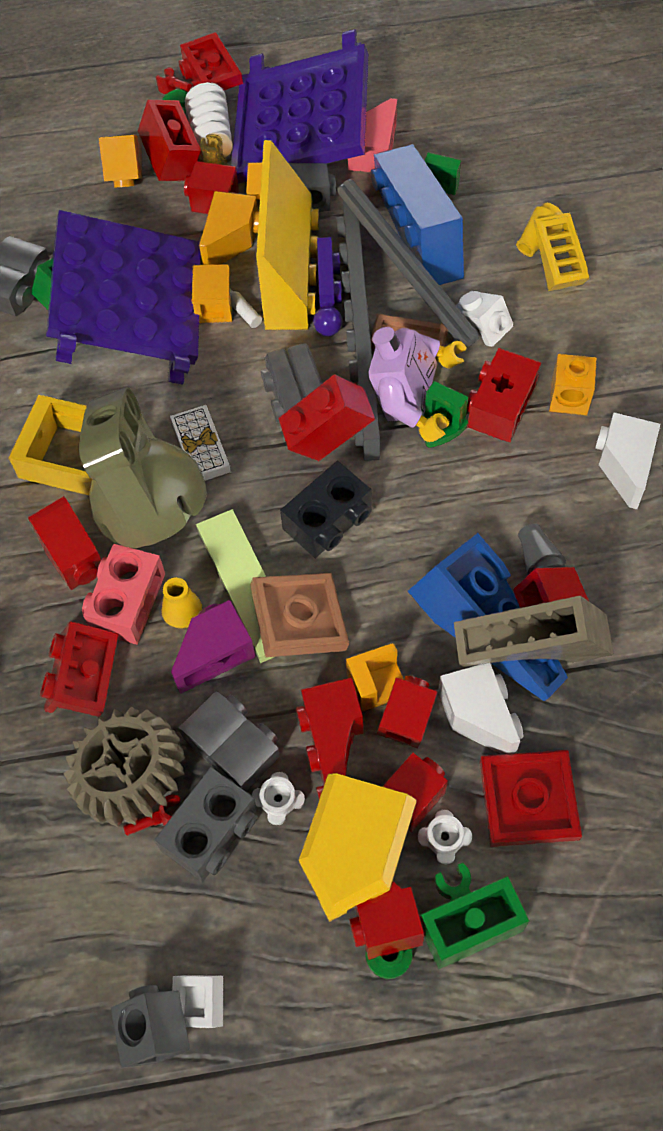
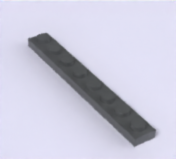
(356, 312)

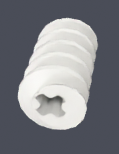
(208, 114)

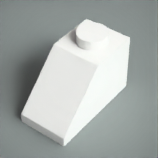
(628, 454)

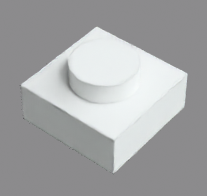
(200, 999)

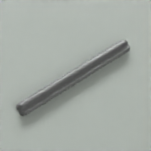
(407, 263)

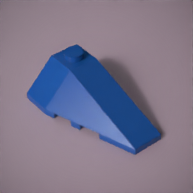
(475, 585)

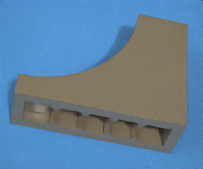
(551, 630)

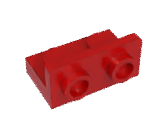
(209, 62)
(80, 669)

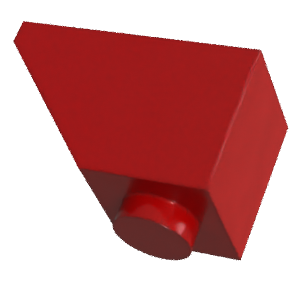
(66, 543)

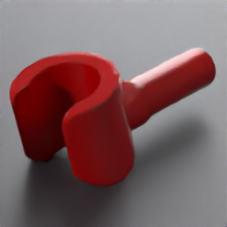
(170, 82)
(157, 817)

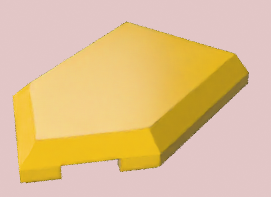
(354, 842)

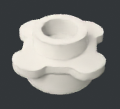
(278, 785)
(445, 823)

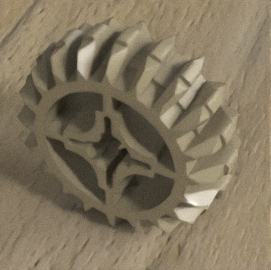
(151, 765)

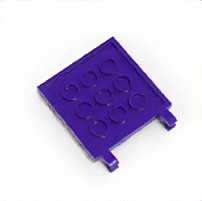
(304, 107)
(123, 291)

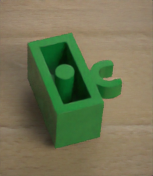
(471, 918)

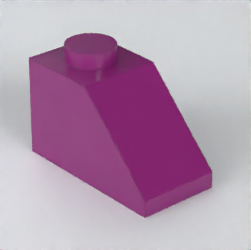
(211, 646)

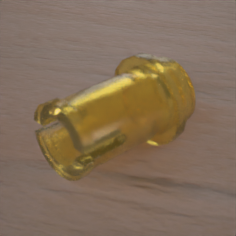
(214, 151)

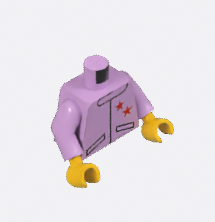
(403, 373)

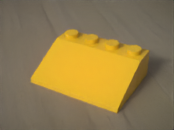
(285, 245)

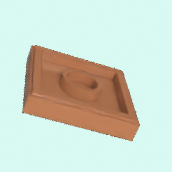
(299, 614)

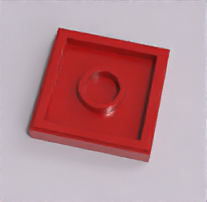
(530, 798)

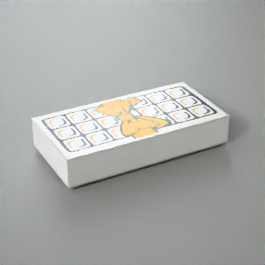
(200, 440)

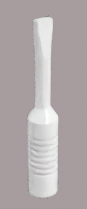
(245, 309)

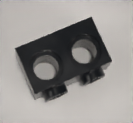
(319, 504)

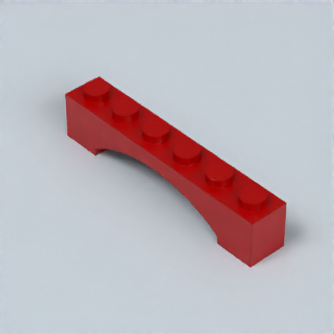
(334, 720)

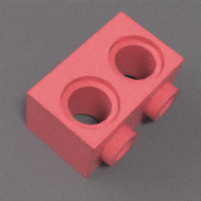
(133, 594)

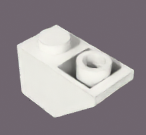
(478, 708)

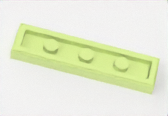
(236, 568)

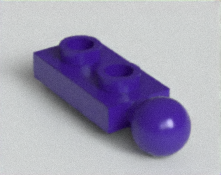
(328, 319)

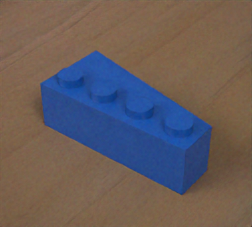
(421, 212)

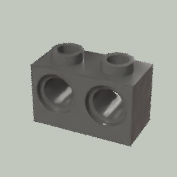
(197, 819)

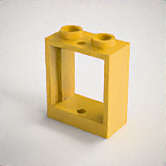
(35, 439)

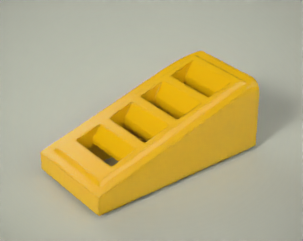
(576, 259)

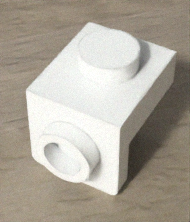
(487, 314)

